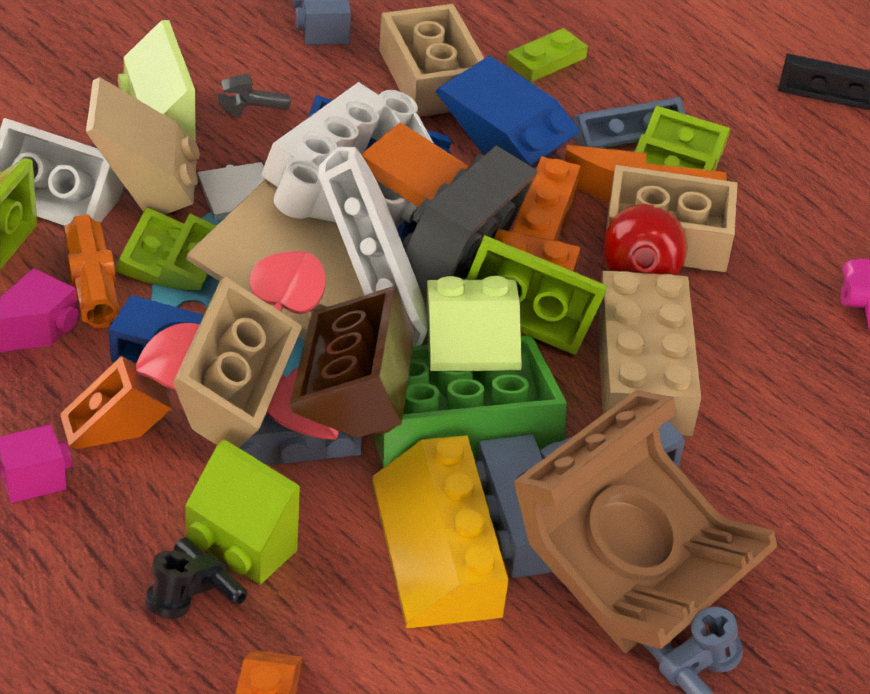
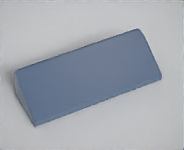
(619, 125)

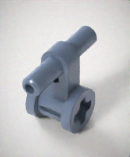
(701, 651)

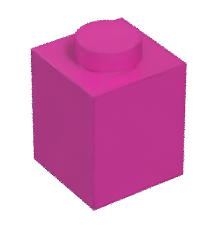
(33, 463)

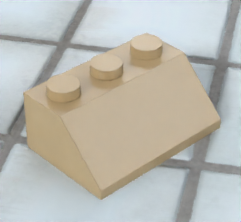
(234, 364)

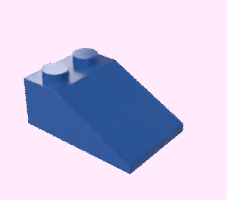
(507, 111)

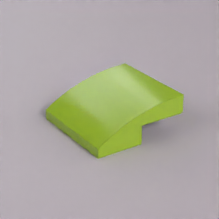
(682, 140)
(160, 250)

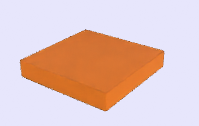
(411, 164)

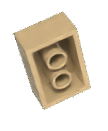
(426, 51)
(701, 205)

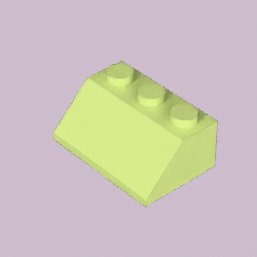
(160, 77)

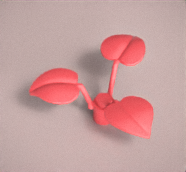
(282, 280)

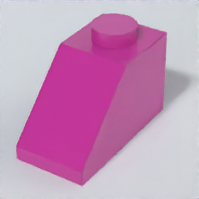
(36, 312)

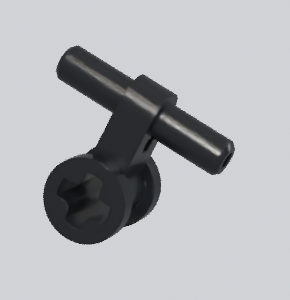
(185, 574)

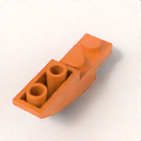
(599, 166)

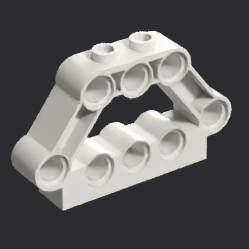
(343, 122)

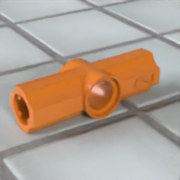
(91, 271)

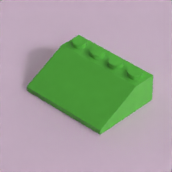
(478, 404)

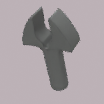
(247, 96)

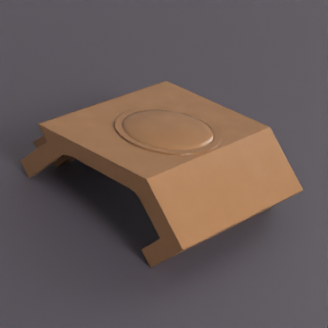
(633, 528)

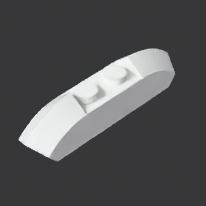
(370, 232)

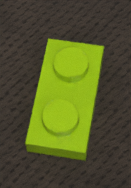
(546, 55)

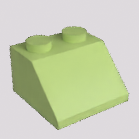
(473, 324)

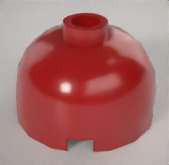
(645, 241)

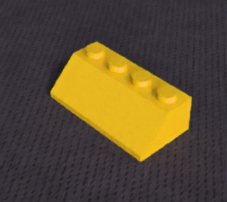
(440, 535)

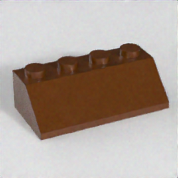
(356, 365)

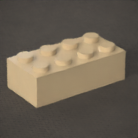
(649, 342)

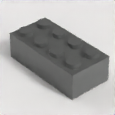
(465, 211)

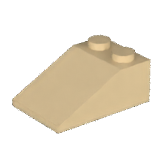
(143, 148)

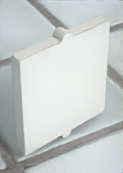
(229, 186)

